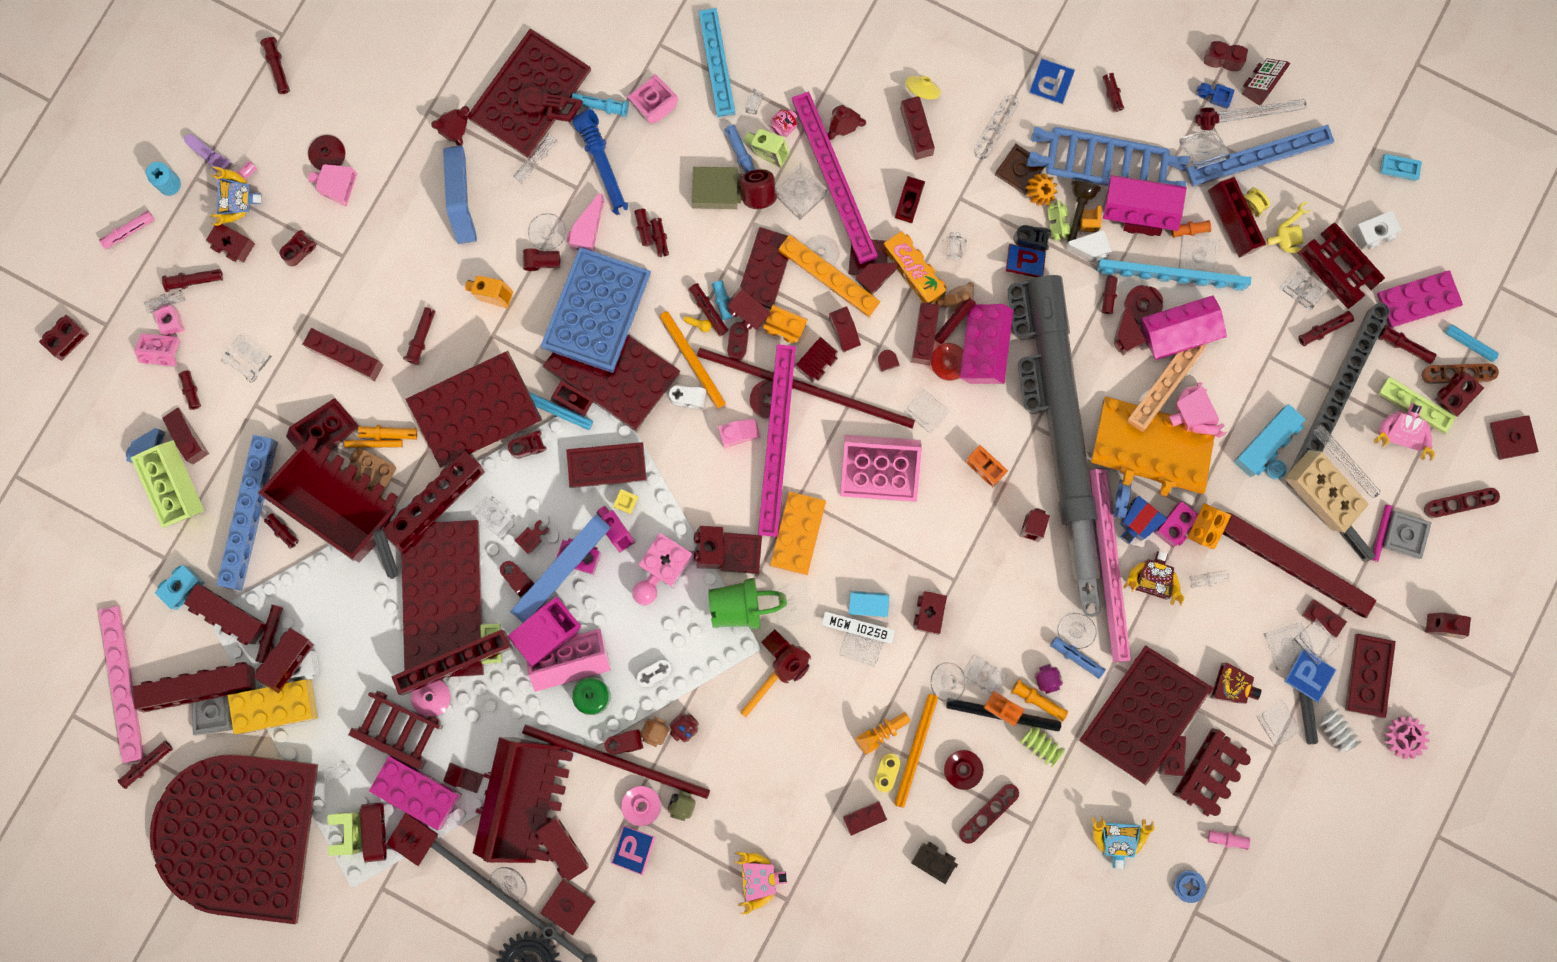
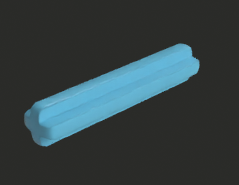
(1472, 343)

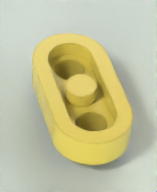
(889, 773)

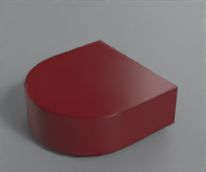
(887, 360)

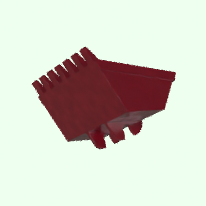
(330, 500)
(518, 800)

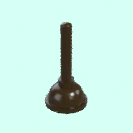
(1083, 191)

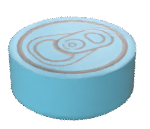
(1276, 469)

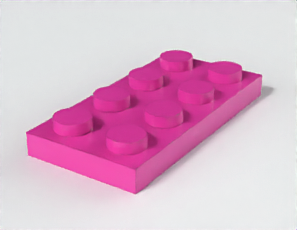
(1420, 298)

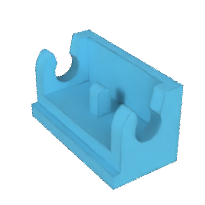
(869, 603)

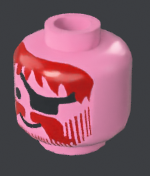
(783, 122)

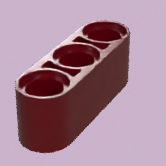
(373, 832)

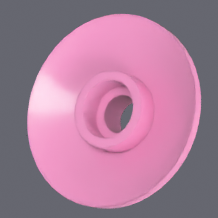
(437, 705)
(631, 810)

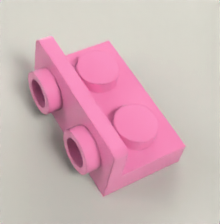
(157, 349)

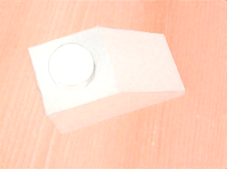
(1090, 247)

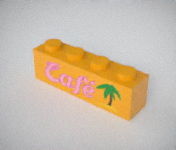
(914, 268)

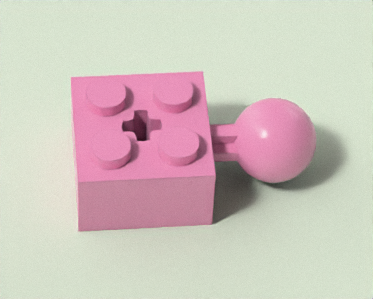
(645, 591)

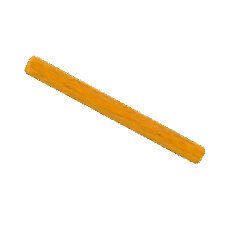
(692, 359)
(916, 750)

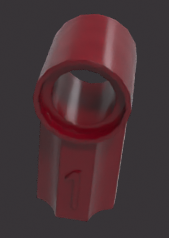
(535, 259)

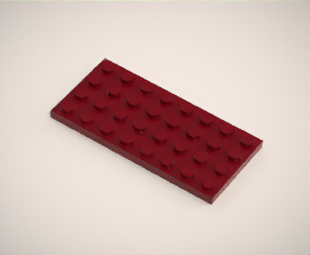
(442, 593)

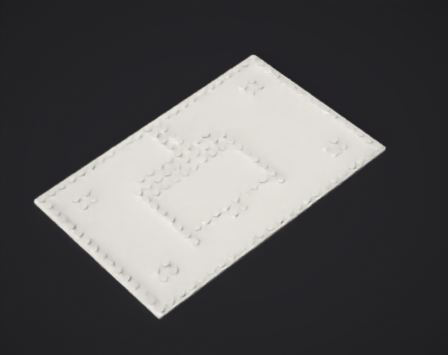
(359, 642)

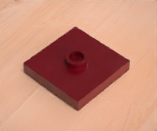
(1514, 437)
(741, 553)
(567, 907)

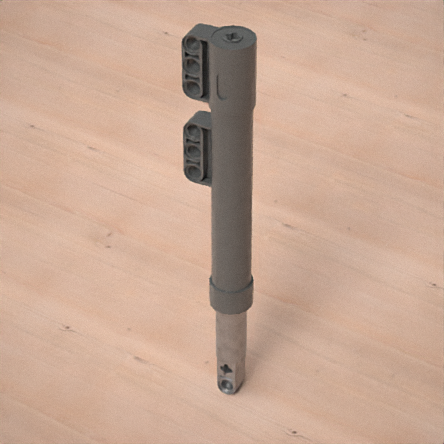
(1057, 395)

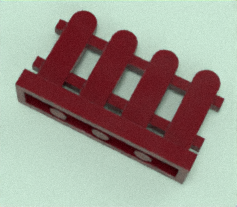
(1206, 758)

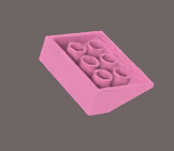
(881, 468)

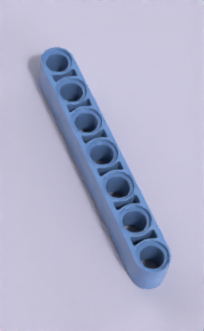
(560, 568)

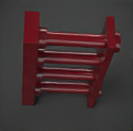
(397, 750)

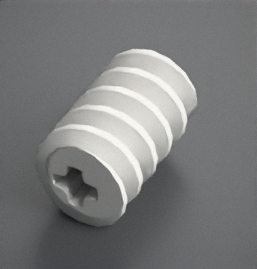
(1339, 731)

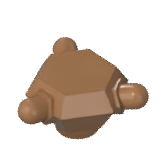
(957, 296)

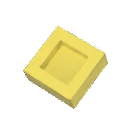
(625, 502)

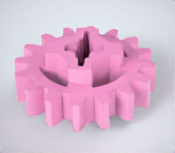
(1409, 730)

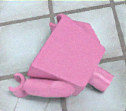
(1197, 412)

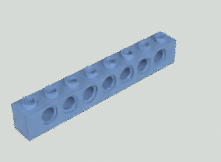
(247, 513)

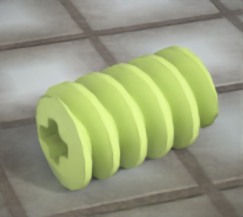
(1042, 746)

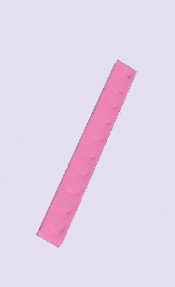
(1110, 566)

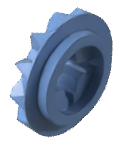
(1194, 895)

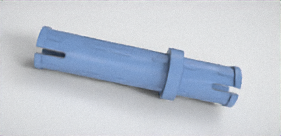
(744, 158)
(1071, 653)

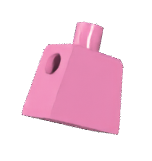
(334, 182)

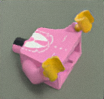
(1407, 430)

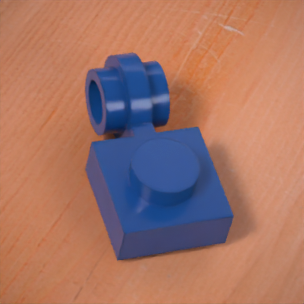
(1220, 95)

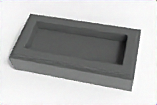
(1358, 544)

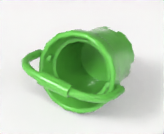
(739, 606)

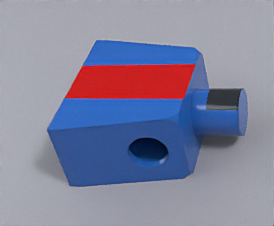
(1140, 520)

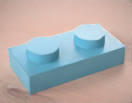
(1400, 167)

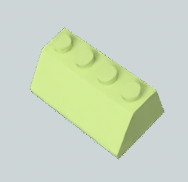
(167, 484)

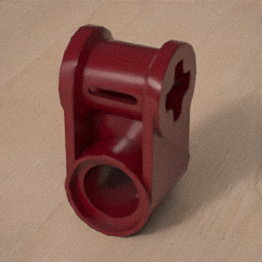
(298, 248)
(528, 445)
(518, 580)
(628, 742)

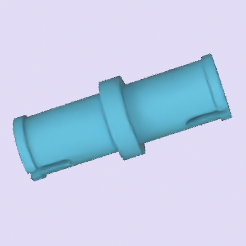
(721, 299)

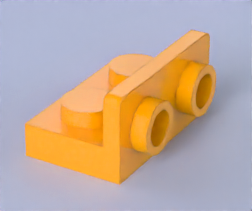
(785, 324)

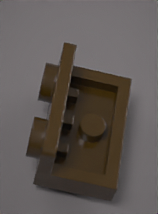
(934, 863)

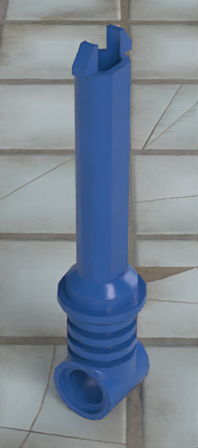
(586, 124)

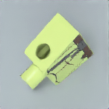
(768, 146)

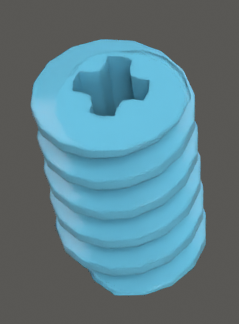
(163, 178)

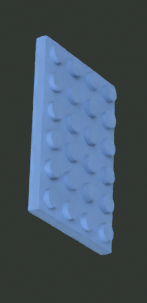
(596, 309)

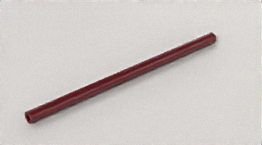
(616, 761)

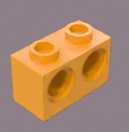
(1209, 526)

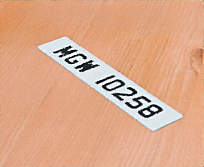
(858, 627)

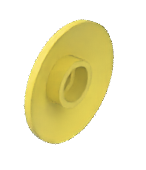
(923, 87)

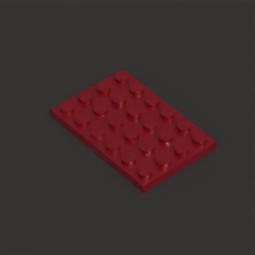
(535, 64)
(626, 393)
(474, 408)
(1146, 715)

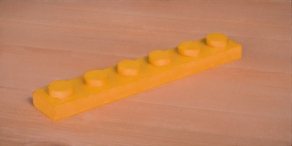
(829, 276)

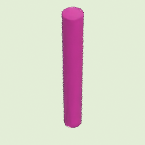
(1382, 532)

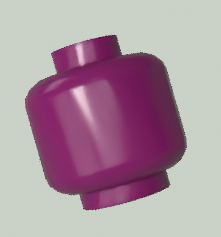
(1048, 679)

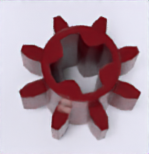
(1207, 118)

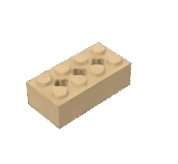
(1326, 491)

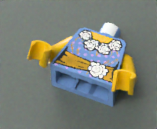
(232, 196)

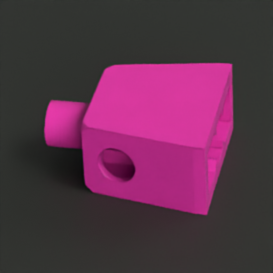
(617, 533)

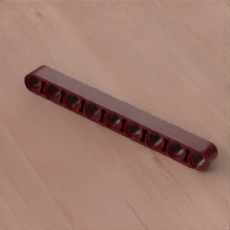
(1299, 566)

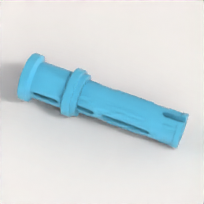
(607, 105)

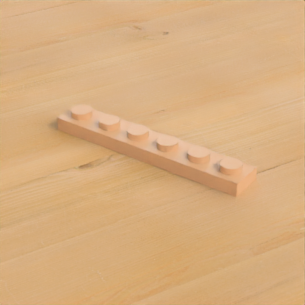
(1164, 387)

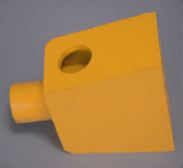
(490, 291)

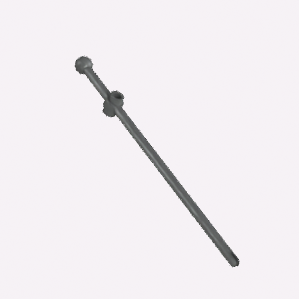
(514, 905)

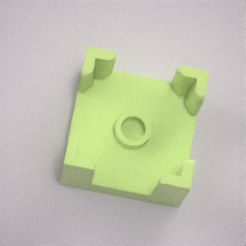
(351, 833)

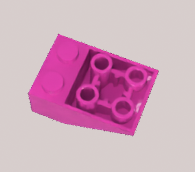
(544, 631)

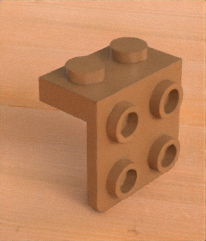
(373, 466)

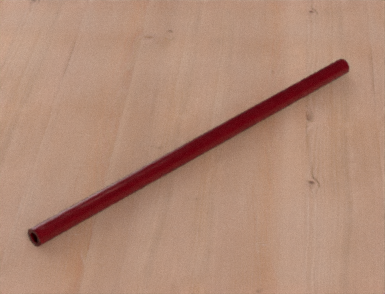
(807, 388)

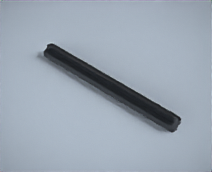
(1024, 719)

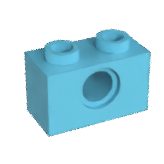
(167, 590)

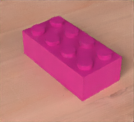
(986, 344)
(415, 792)

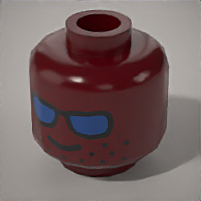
(684, 727)

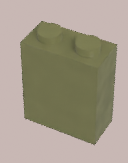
(715, 188)

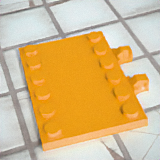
(1158, 453)

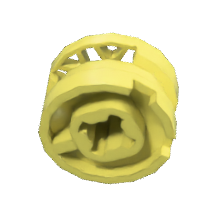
(1256, 201)

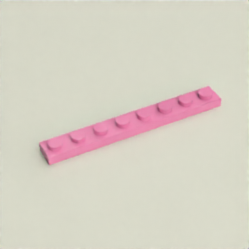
(121, 684)

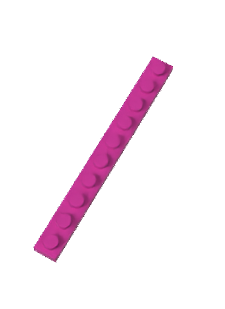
(834, 178)
(776, 440)

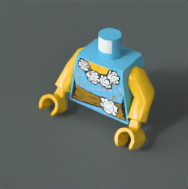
(1120, 839)

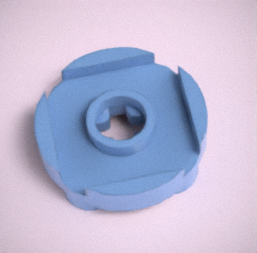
(1122, 500)

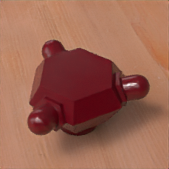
(844, 121)
(452, 124)

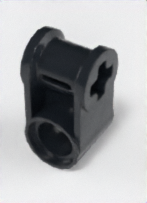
(1036, 237)

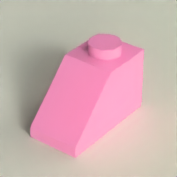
(738, 432)

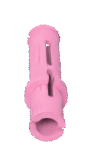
(126, 230)

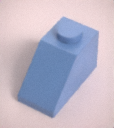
(145, 442)

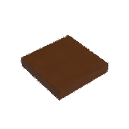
(1015, 169)

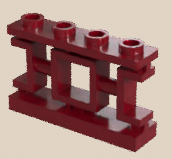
(1331, 272)

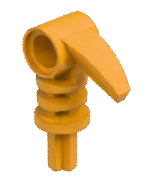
(869, 740)

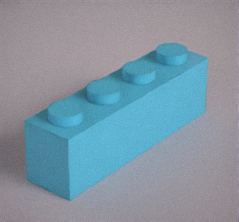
(1269, 440)

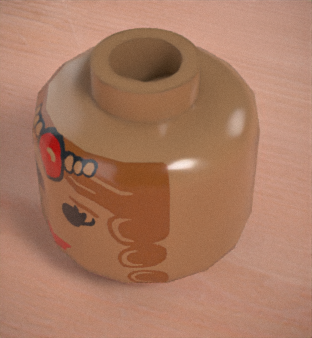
(654, 731)

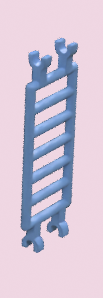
(1052, 137)

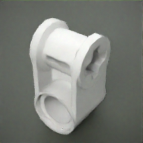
(690, 397)

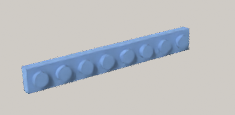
(1262, 155)

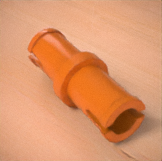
(1192, 228)

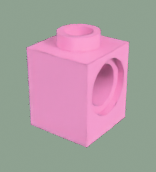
(174, 326)

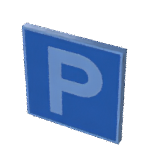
(1309, 678)

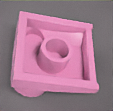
(653, 99)

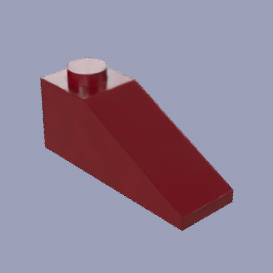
(185, 436)

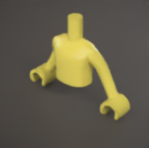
(1291, 235)

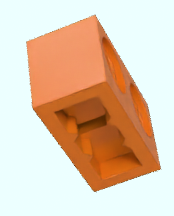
(986, 466)

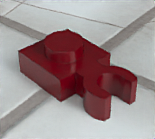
(529, 539)

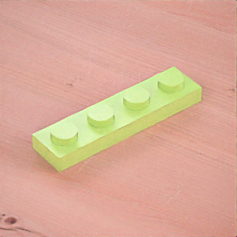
(1403, 397)

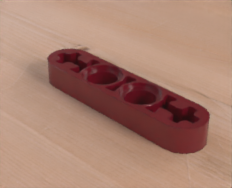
(1461, 501)
(991, 816)

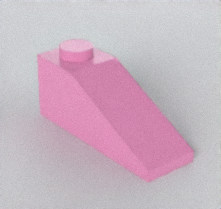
(586, 227)

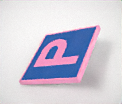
(633, 850)

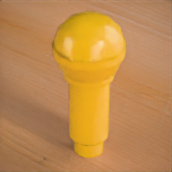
(703, 325)

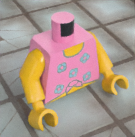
(758, 880)

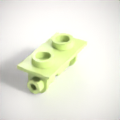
(1058, 213)

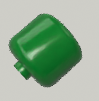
(593, 704)

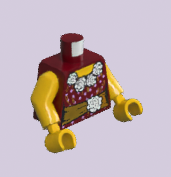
(1156, 579)

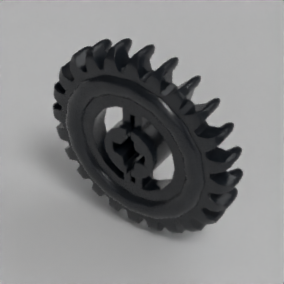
(528, 943)

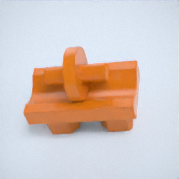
(1004, 708)

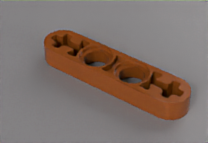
(1476, 368)

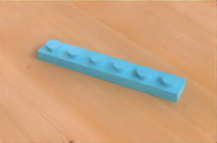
(717, 62)

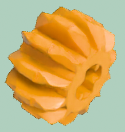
(1044, 196)

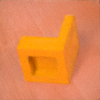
(1091, 220)

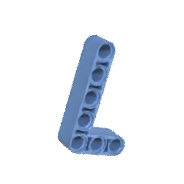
(457, 195)

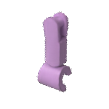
(206, 153)

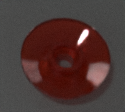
(954, 355)

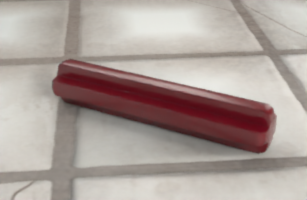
(954, 320)

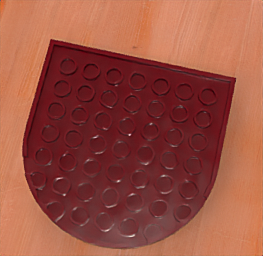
(236, 835)

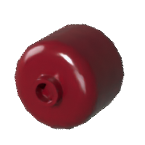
(758, 189)

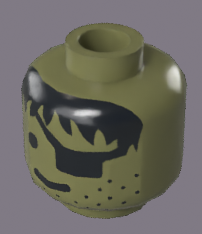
(681, 805)

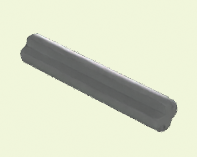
(385, 553)
(1308, 719)

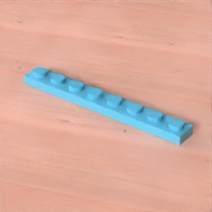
(1182, 276)

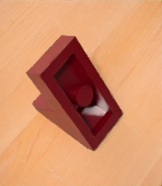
(463, 778)

